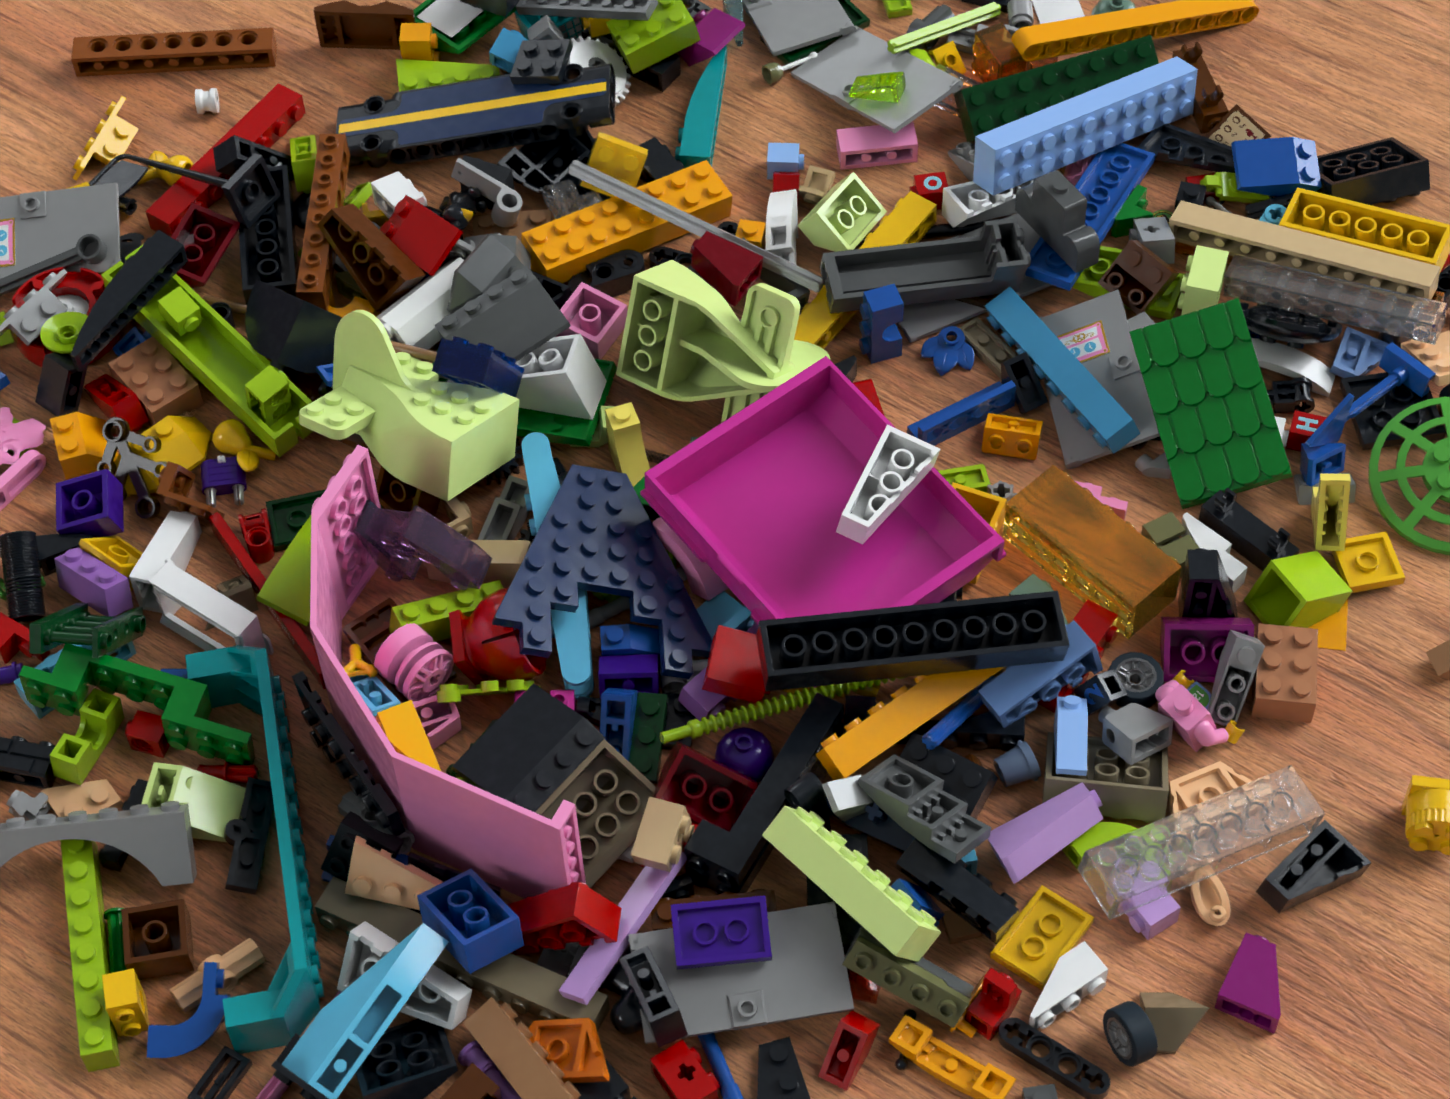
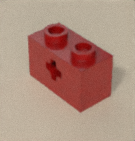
(680, 1062)

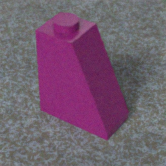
(1252, 984)

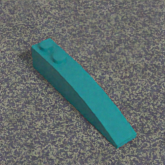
(703, 114)

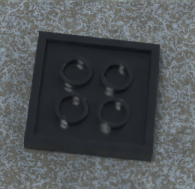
(1375, 417)

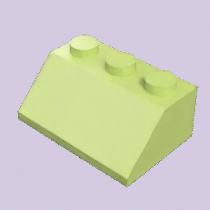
(843, 216)

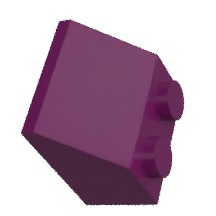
(715, 31)

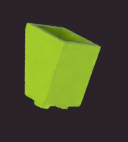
(1297, 591)

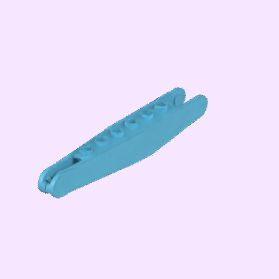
(568, 628)

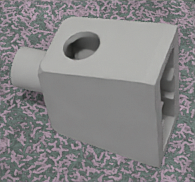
(1135, 731)

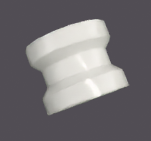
(207, 101)

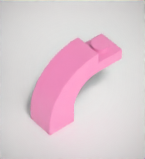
(701, 577)

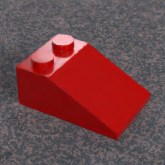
(421, 234)

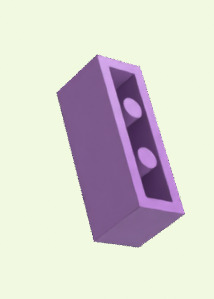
(93, 582)

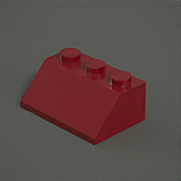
(205, 241)
(704, 787)

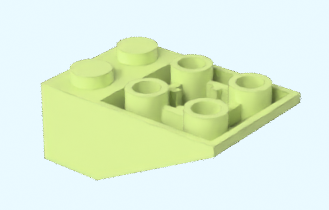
(209, 799)

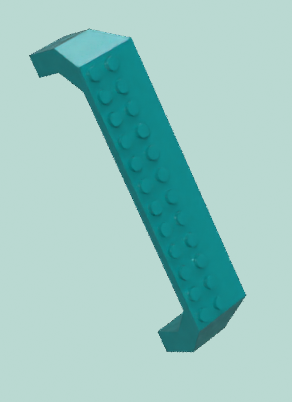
(292, 1000)

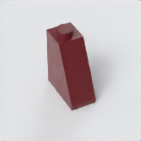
(726, 266)

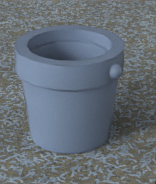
(1017, 765)

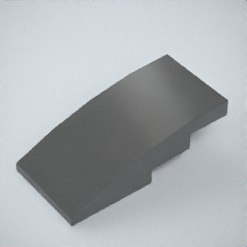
(923, 809)

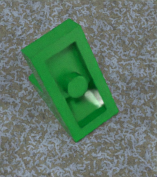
(1133, 208)

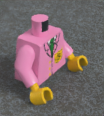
(1190, 717)

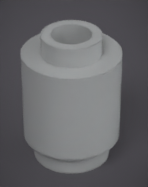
(1020, 13)

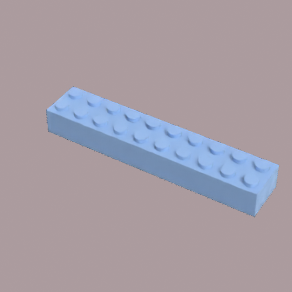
(1084, 125)

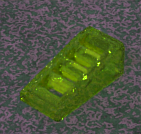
(884, 87)

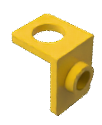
(948, 56)

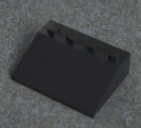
(1374, 172)
(529, 750)

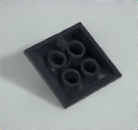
(407, 1062)

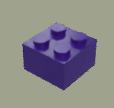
(90, 505)

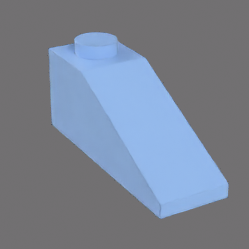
(1071, 735)

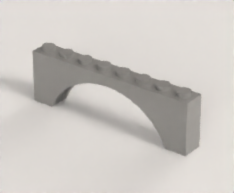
(152, 835)

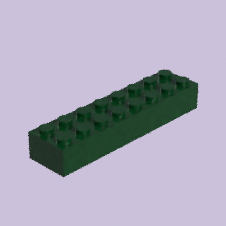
(1027, 92)

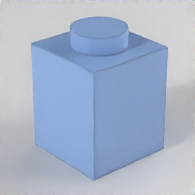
(784, 158)

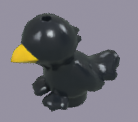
(462, 206)

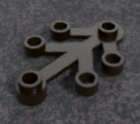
(131, 462)

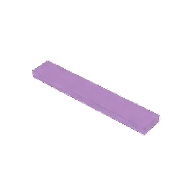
(602, 956)

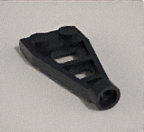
(676, 715)

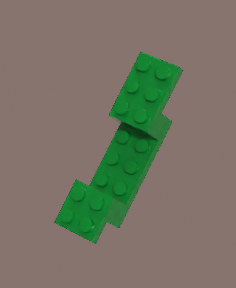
(183, 700)

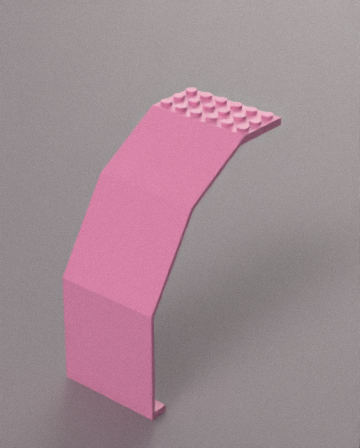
(444, 813)

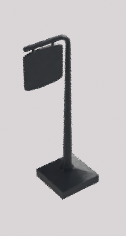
(247, 191)

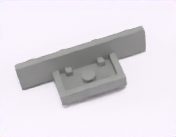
(37, 309)

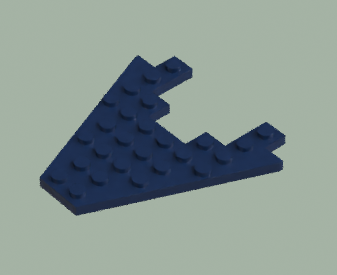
(606, 544)

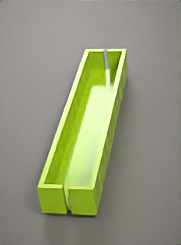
(220, 362)

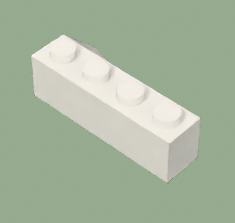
(972, 204)

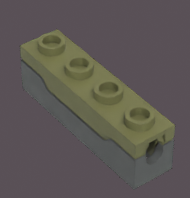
(913, 981)

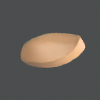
(1211, 901)

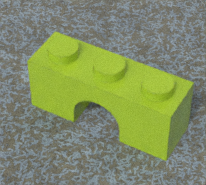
(77, 754)

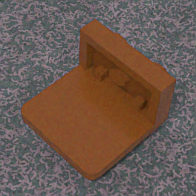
(175, 487)

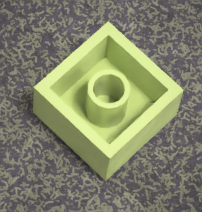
(1204, 279)

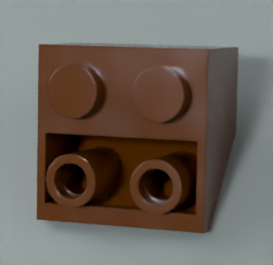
(1138, 277)

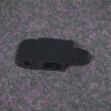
(611, 274)

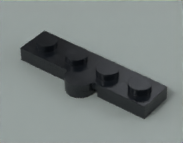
(249, 836)

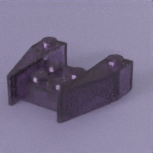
(404, 539)

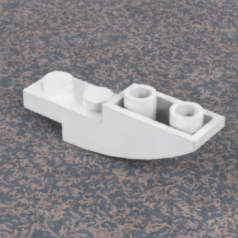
(782, 225)

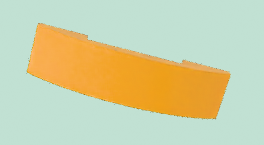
(949, 1064)

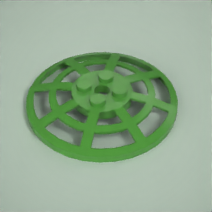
(1433, 471)

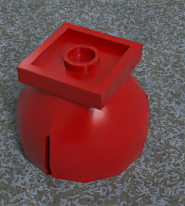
(490, 649)

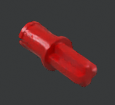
(230, 772)

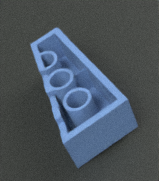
(1022, 686)

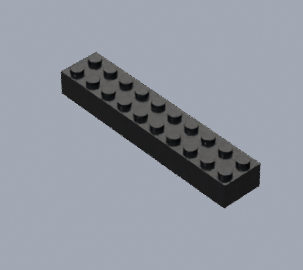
(911, 640)

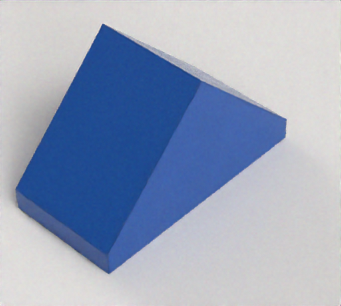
(1321, 460)

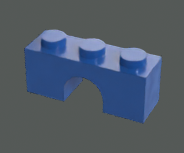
(880, 312)

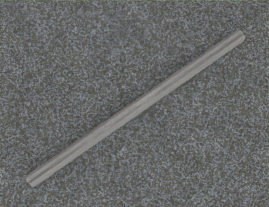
(691, 223)

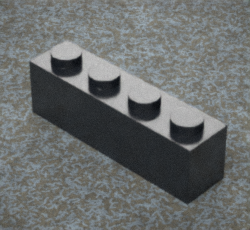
(959, 890)

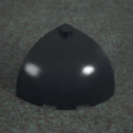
(289, 329)

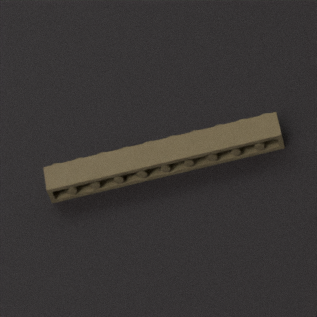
(508, 979)

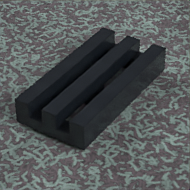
(232, 1083)

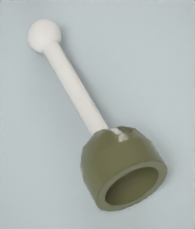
(774, 72)

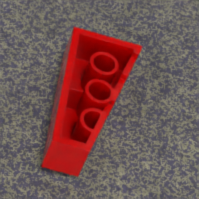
(565, 917)

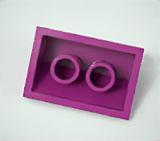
(1197, 644)

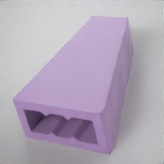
(1044, 830)

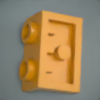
(1011, 436)

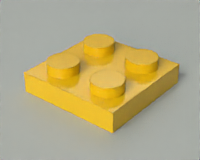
(1369, 563)

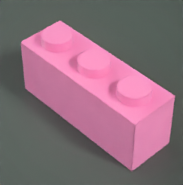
(876, 146)

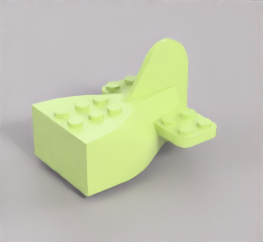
(694, 348)
(415, 426)

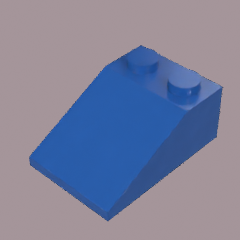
(1276, 165)

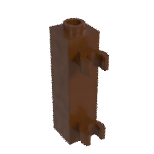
(1208, 101)

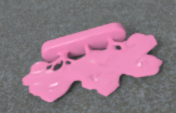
(26, 468)

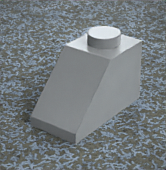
(847, 797)

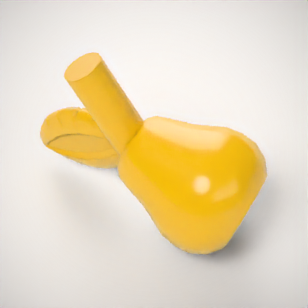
(170, 178)
(233, 439)

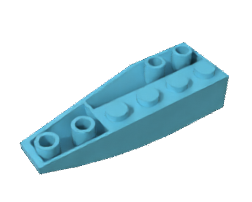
(359, 1015)

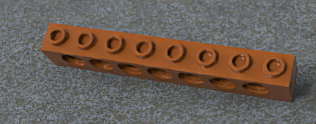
(174, 52)
(327, 193)

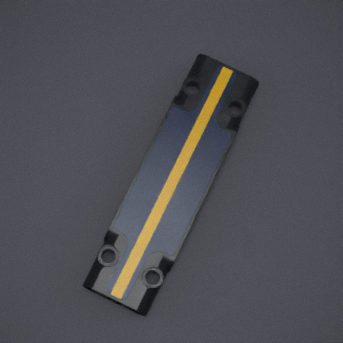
(476, 116)

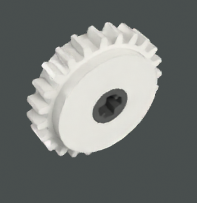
(594, 53)

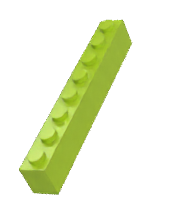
(88, 953)

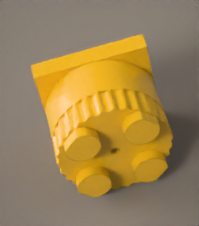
(1428, 814)

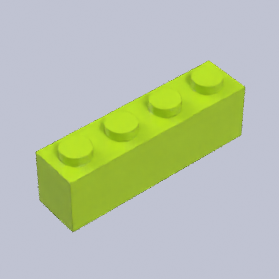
(433, 612)

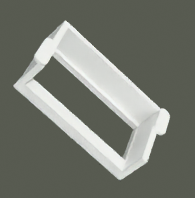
(178, 589)

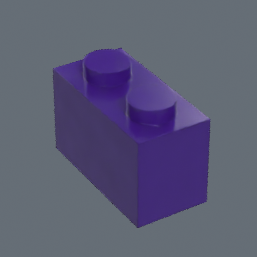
(629, 672)

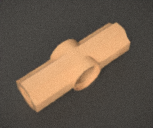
(236, 964)

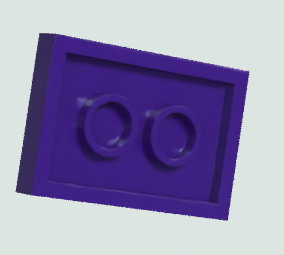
(721, 932)

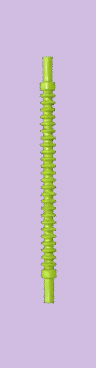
(696, 728)

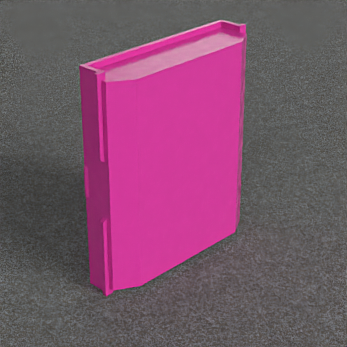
(769, 492)

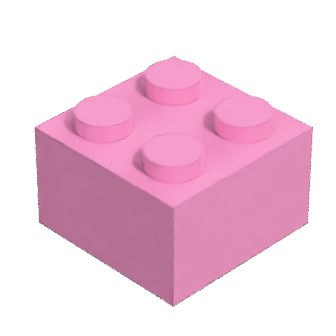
(595, 317)

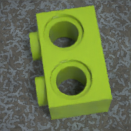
(269, 395)

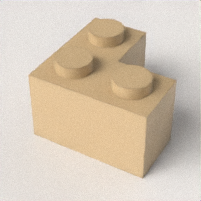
(662, 834)

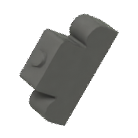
(1058, 216)

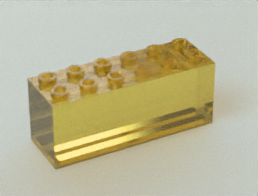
(1091, 549)

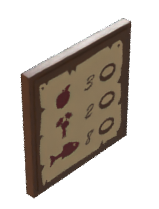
(1236, 127)

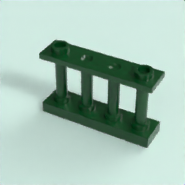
(79, 627)

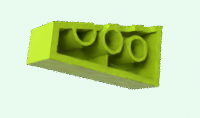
(424, 73)

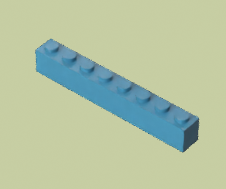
(1062, 370)

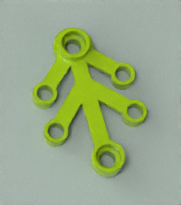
(452, 692)

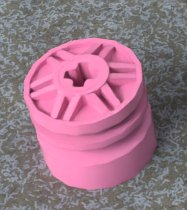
(414, 662)

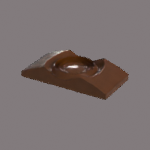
(361, 27)
(370, 632)

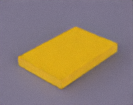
(1040, 936)

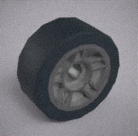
(1138, 668)
(1130, 1033)

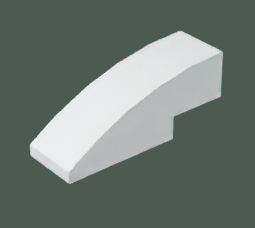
(1210, 540)

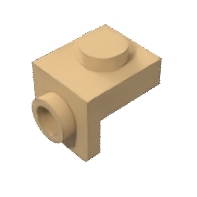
(816, 184)
(460, 516)

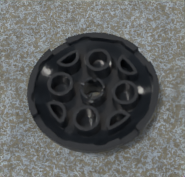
(1289, 326)

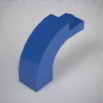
(179, 1039)

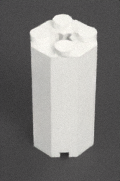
(414, 315)

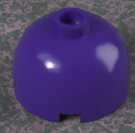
(746, 752)

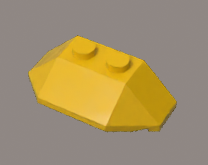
(182, 441)

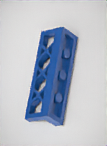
(964, 413)

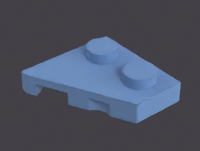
(1357, 354)

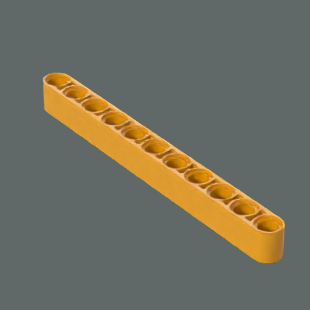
(1120, 26)

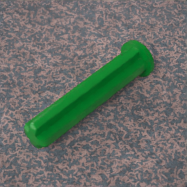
(115, 939)

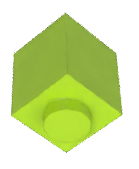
(180, 311)

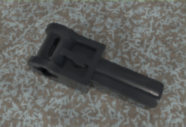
(1286, 396)

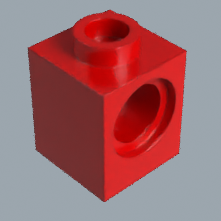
(147, 734)

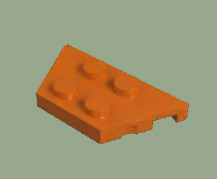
(573, 1048)

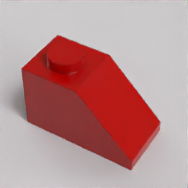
(848, 1049)

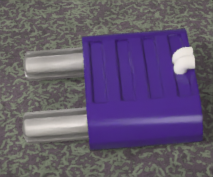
(222, 477)

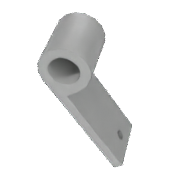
(506, 200)

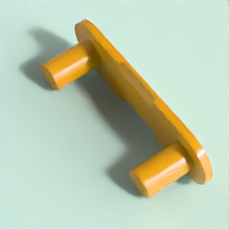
(962, 1024)

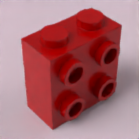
(734, 665)

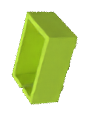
(653, 40)

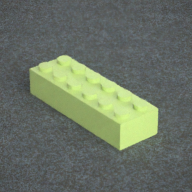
(852, 883)

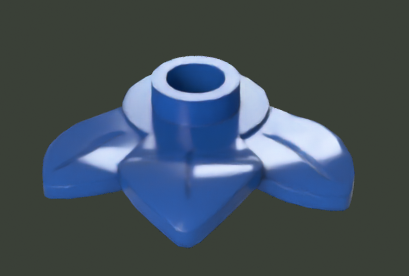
(948, 353)

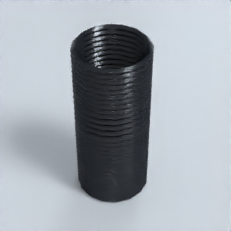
(21, 568)

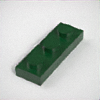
(646, 742)

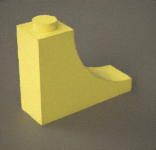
(626, 442)
(1330, 511)

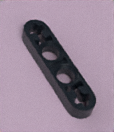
(1057, 1054)

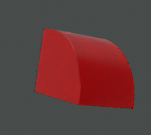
(786, 181)

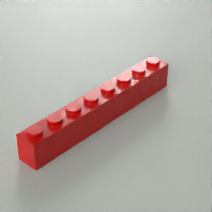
(262, 124)

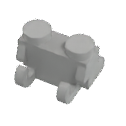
(28, 807)

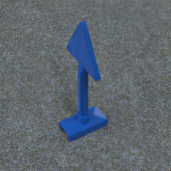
(1401, 369)

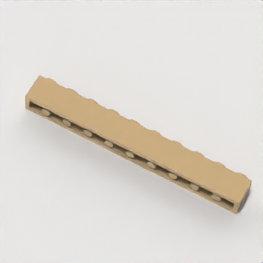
(1301, 250)

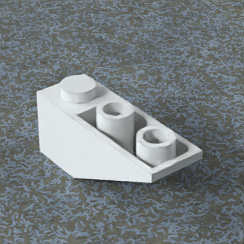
(1072, 979)

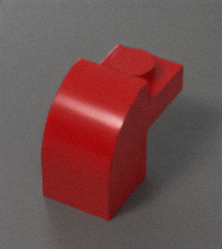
(993, 1003)

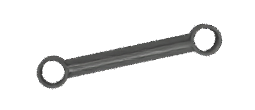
(63, 260)

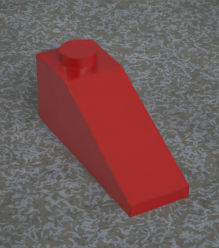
(117, 401)

